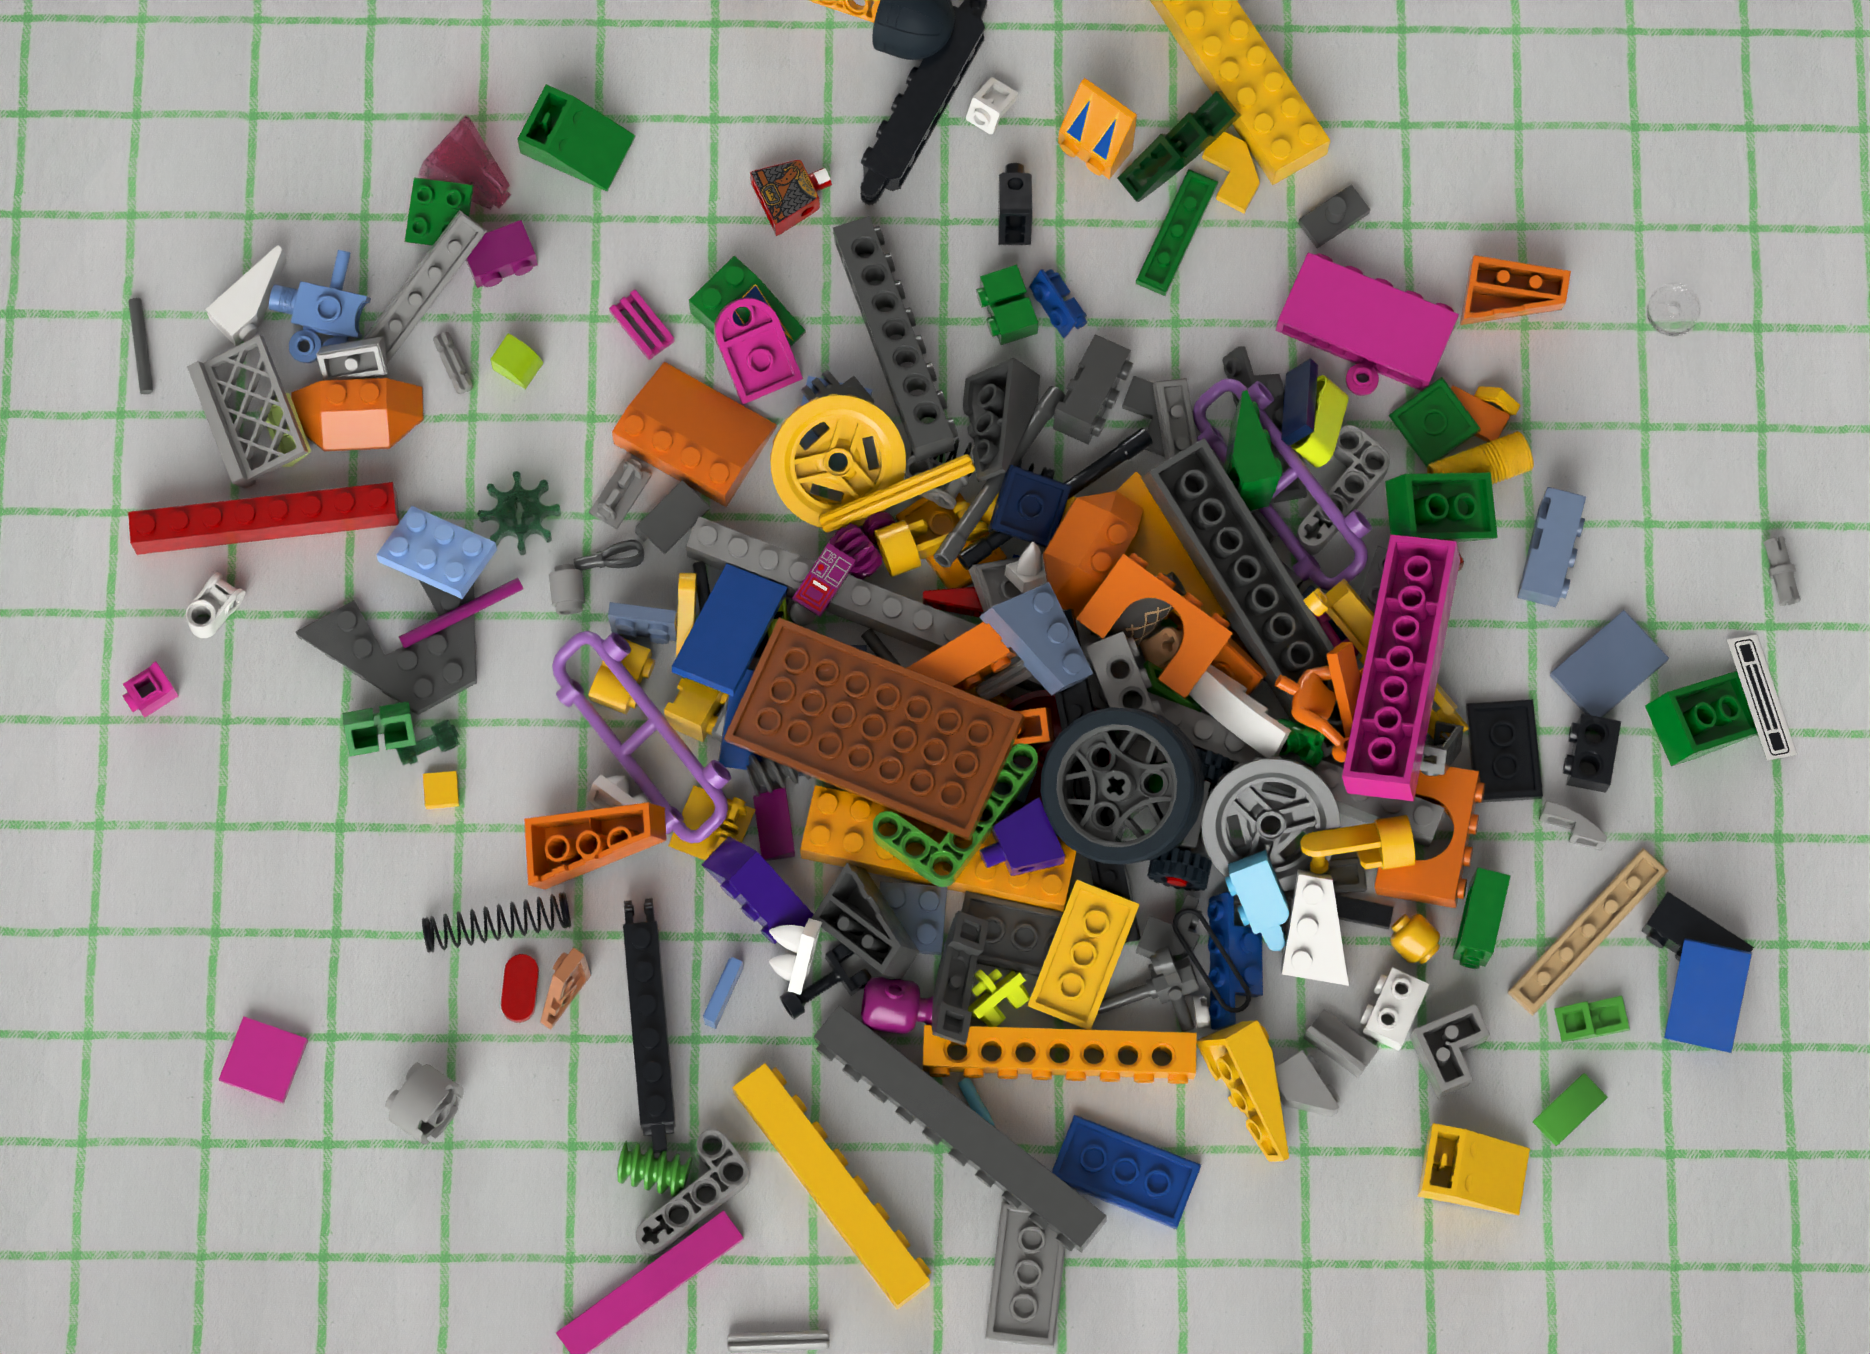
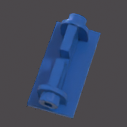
(1049, 291)

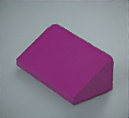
(774, 825)

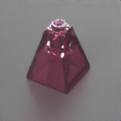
(467, 160)

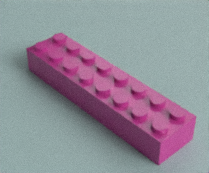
(1401, 668)

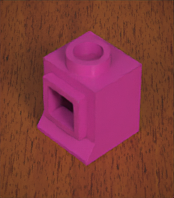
(158, 698)

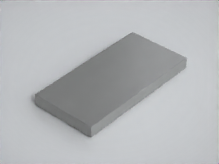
(1025, 1281)

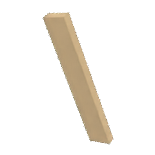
(1587, 931)

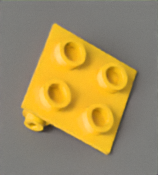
(698, 810)

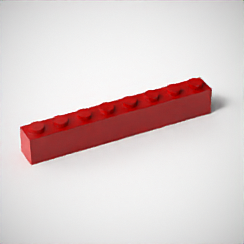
(263, 518)

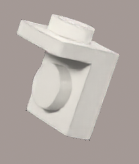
(990, 105)

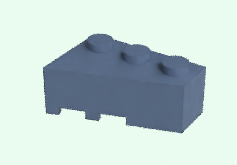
(1552, 548)
(1041, 637)

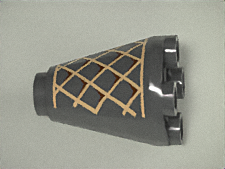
(1144, 615)

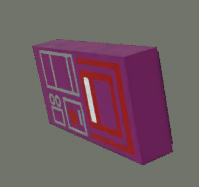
(824, 580)

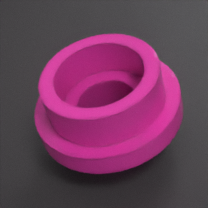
(1362, 388)

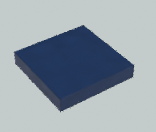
(1029, 506)

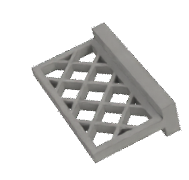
(221, 418)

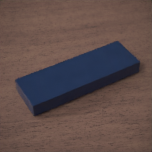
(1299, 402)

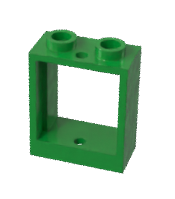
(1481, 918)

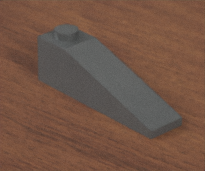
(999, 412)

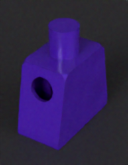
(1024, 842)

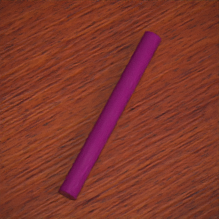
(460, 613)

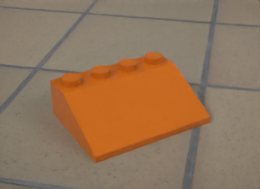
(693, 433)

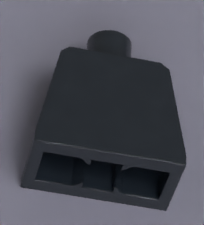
(1014, 206)

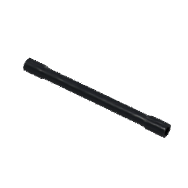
(1124, 451)

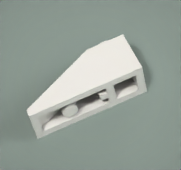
(244, 304)

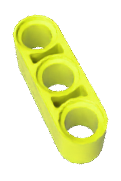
(1329, 415)

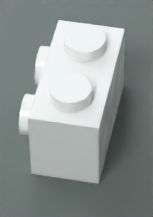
(1395, 1008)

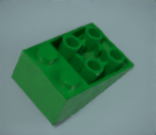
(574, 138)
(1250, 458)

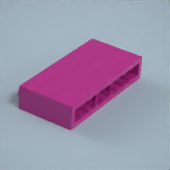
(1367, 321)

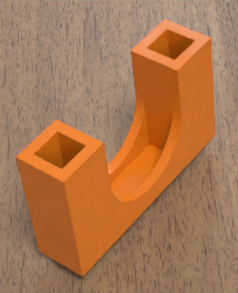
(1202, 634)
(1440, 878)

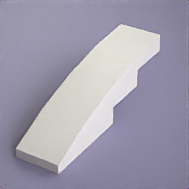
(1238, 712)

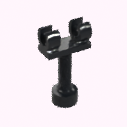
(795, 1003)

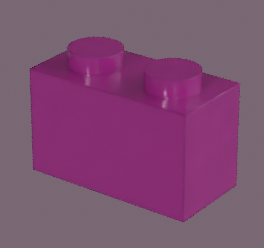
(501, 255)

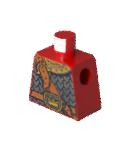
(788, 193)

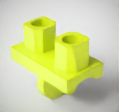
(1008, 987)

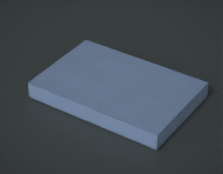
(1609, 666)

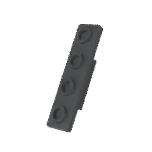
(1238, 367)

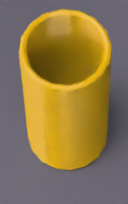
(1505, 459)

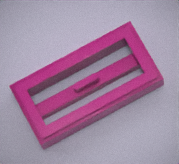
(625, 303)

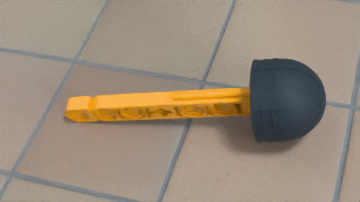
(903, 26)

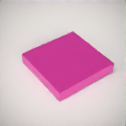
(263, 1060)

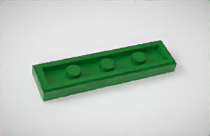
(1176, 232)

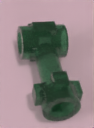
(443, 735)

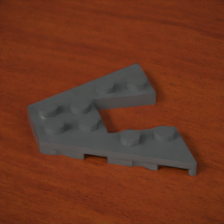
(418, 674)

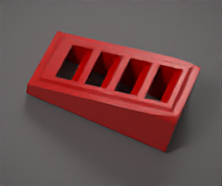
(954, 600)

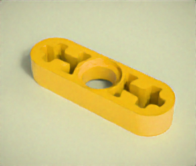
(686, 607)

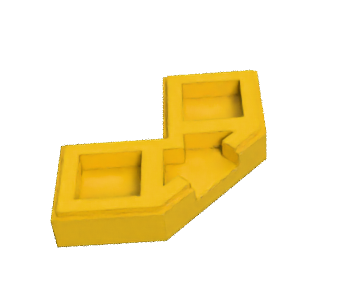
(1242, 181)

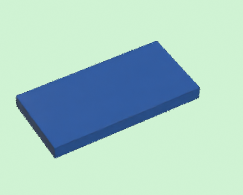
(729, 629)
(1125, 1171)

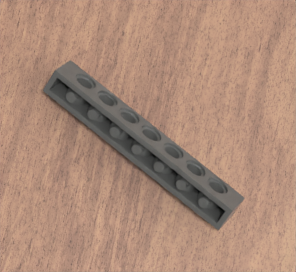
(924, 438)

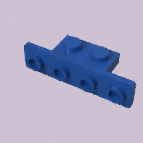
(1244, 951)

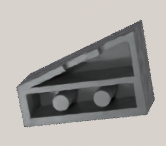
(1092, 390)

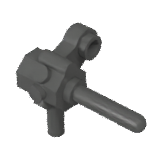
(1169, 982)

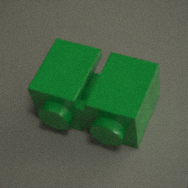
(1010, 311)
(363, 728)

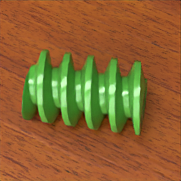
(653, 1169)

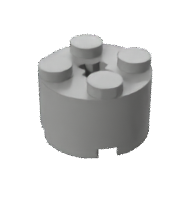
(424, 1102)

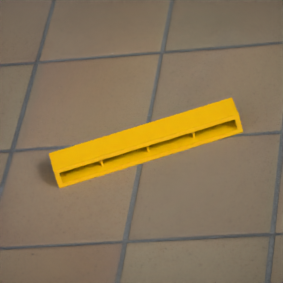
(831, 1186)

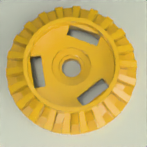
(848, 422)

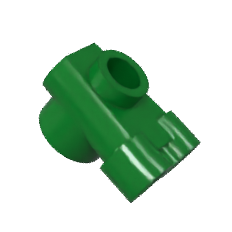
(1303, 742)

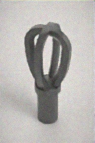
(600, 560)

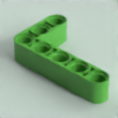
(947, 850)

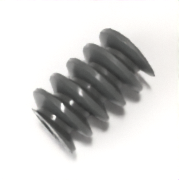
(768, 771)

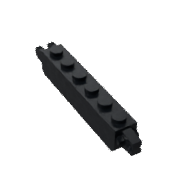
(921, 105)
(649, 1026)

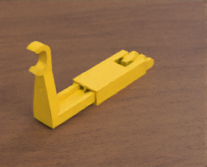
(1356, 623)

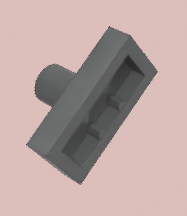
(1334, 216)

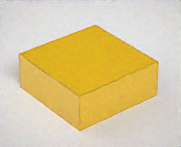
(441, 789)

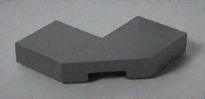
(1141, 400)

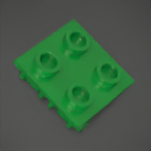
(434, 207)

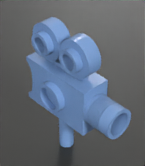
(320, 311)

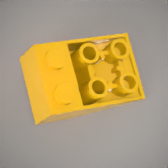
(1473, 1170)

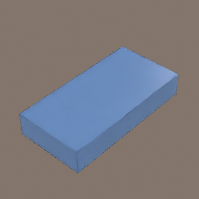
(723, 992)

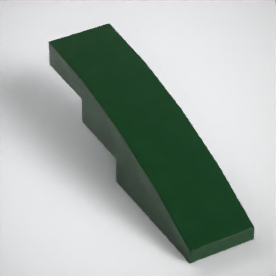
(1179, 147)

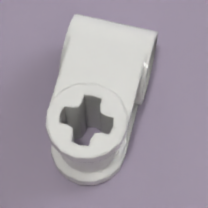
(218, 601)

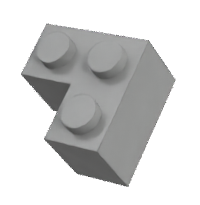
(1441, 1045)

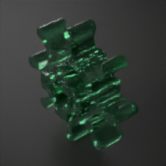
(531, 518)

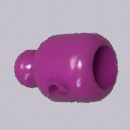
(894, 1005)

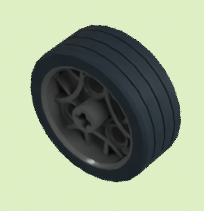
(1181, 786)

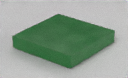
(1434, 422)

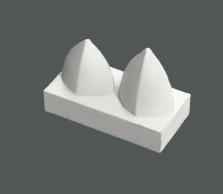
(1028, 570)
(613, 792)
(801, 941)

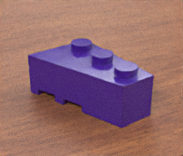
(756, 887)

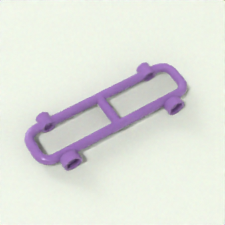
(1351, 527)
(711, 778)

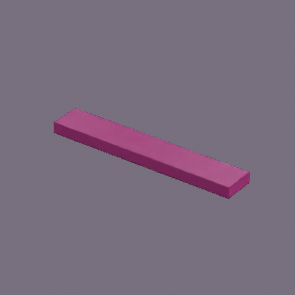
(650, 1285)

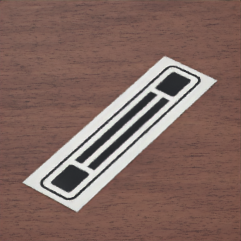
(1761, 697)

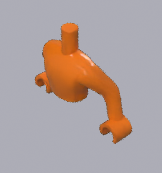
(1314, 704)

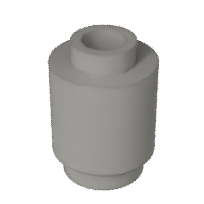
(567, 589)

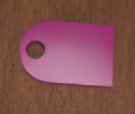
(755, 352)

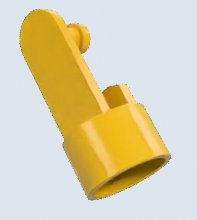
(898, 544)
(1381, 844)

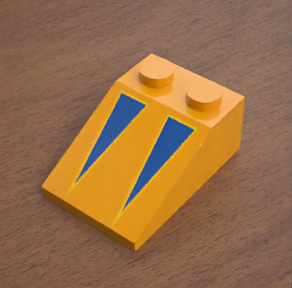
(1097, 130)

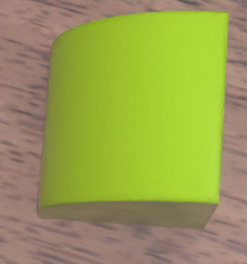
(516, 361)

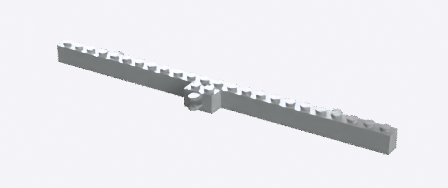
(932, 629)

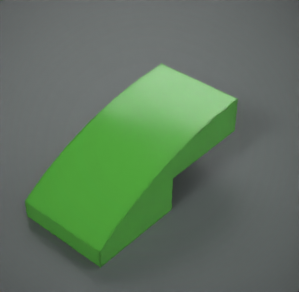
(1592, 1019)
(1570, 1109)

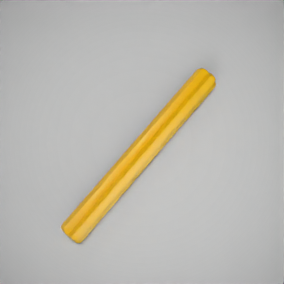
(896, 493)

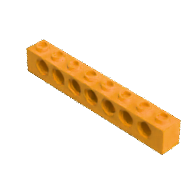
(1178, 1045)

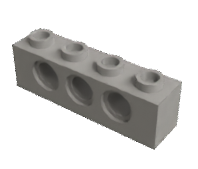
(1103, 656)

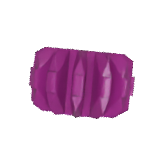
(858, 546)

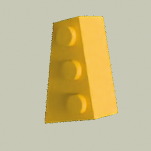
(694, 709)

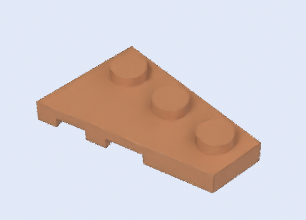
(567, 981)

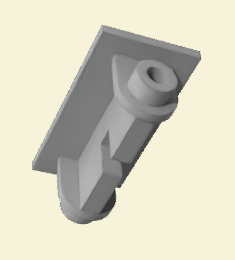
(620, 493)

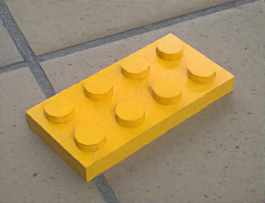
(1083, 955)

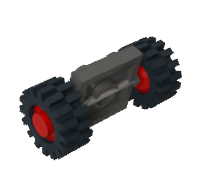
(1180, 866)

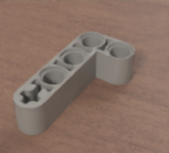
(1357, 473)
(688, 1199)

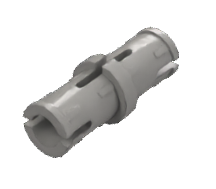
(1782, 571)

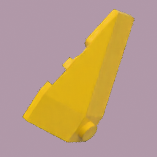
(1248, 1069)

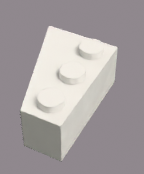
(1313, 932)

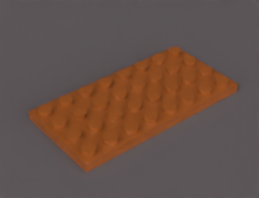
(874, 728)

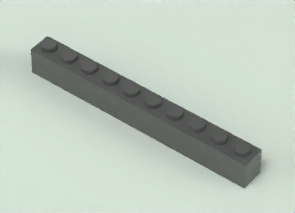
(960, 1129)

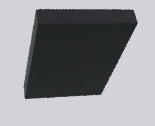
(1505, 749)

